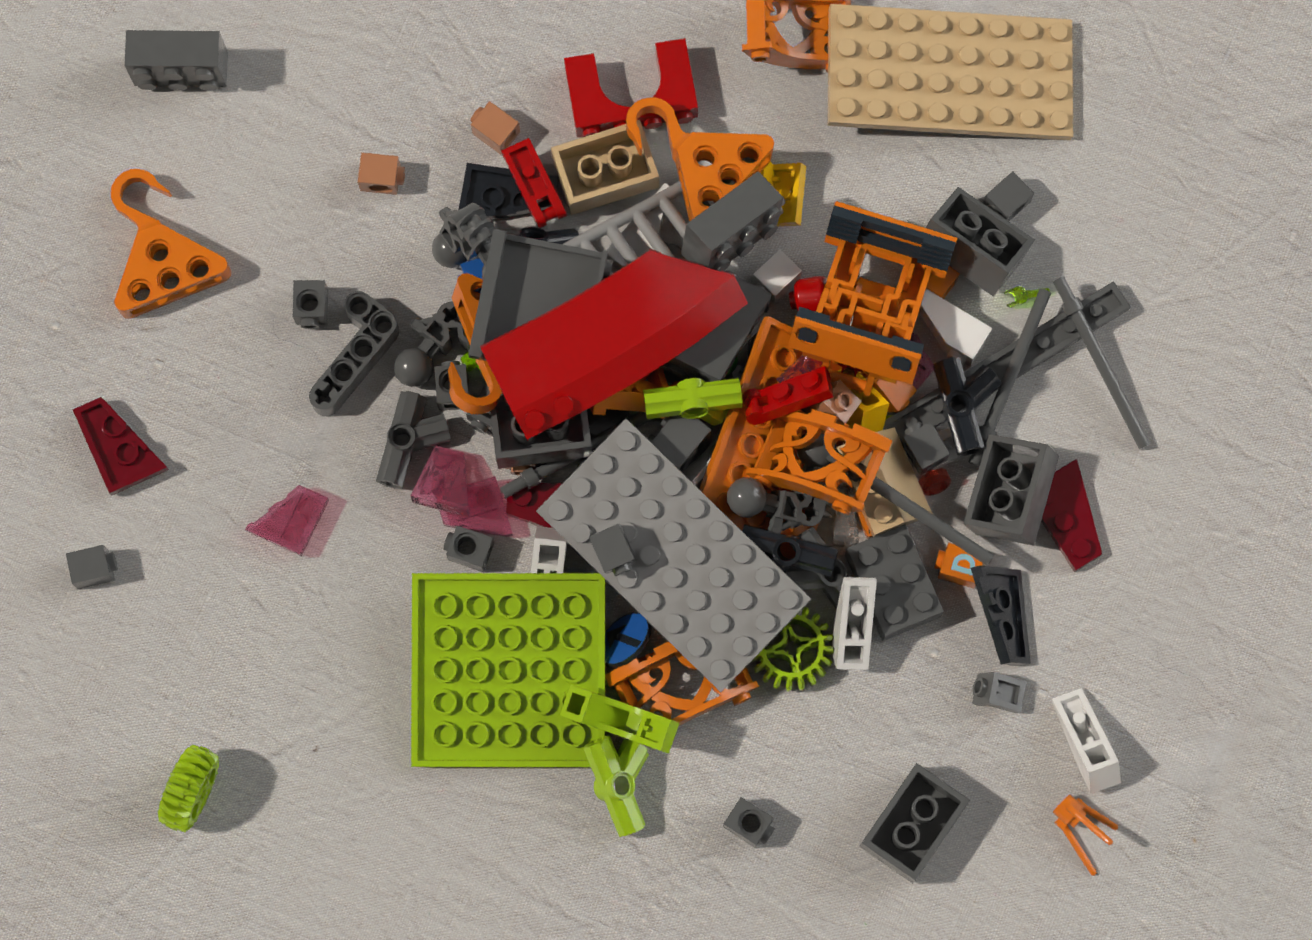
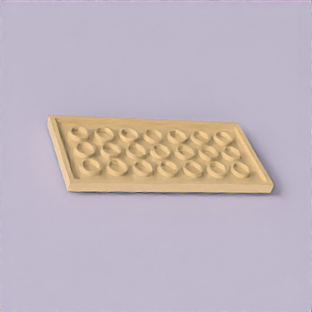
(950, 72)

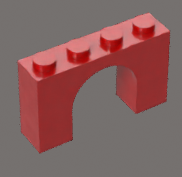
(597, 113)

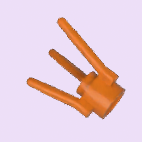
(1074, 811)

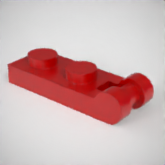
(533, 182)
(787, 396)

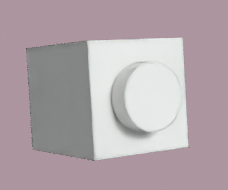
(777, 275)

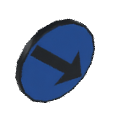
(626, 639)

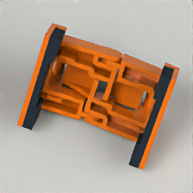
(881, 315)

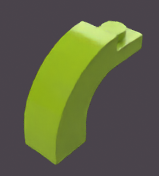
(619, 718)

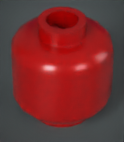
(807, 293)

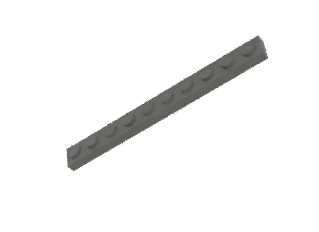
(1047, 342)

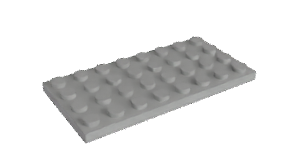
(693, 565)

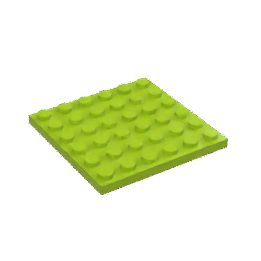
(498, 665)

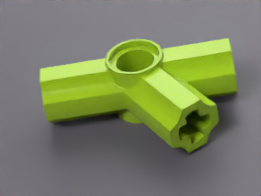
(694, 399)
(622, 769)

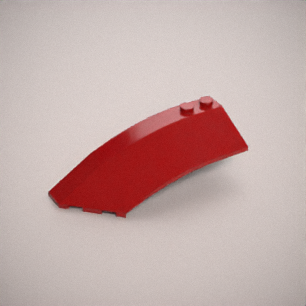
(608, 337)

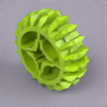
(806, 643)
(188, 788)

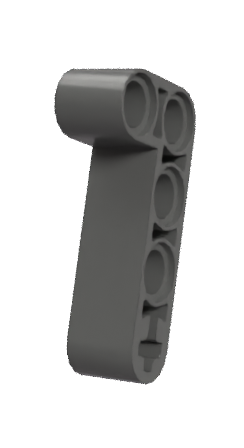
(349, 360)

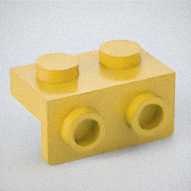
(790, 183)

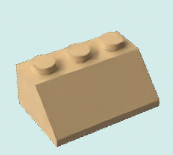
(898, 473)

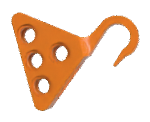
(720, 149)
(152, 236)
(466, 305)

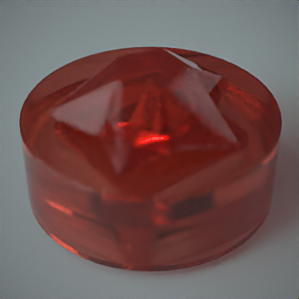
(935, 482)

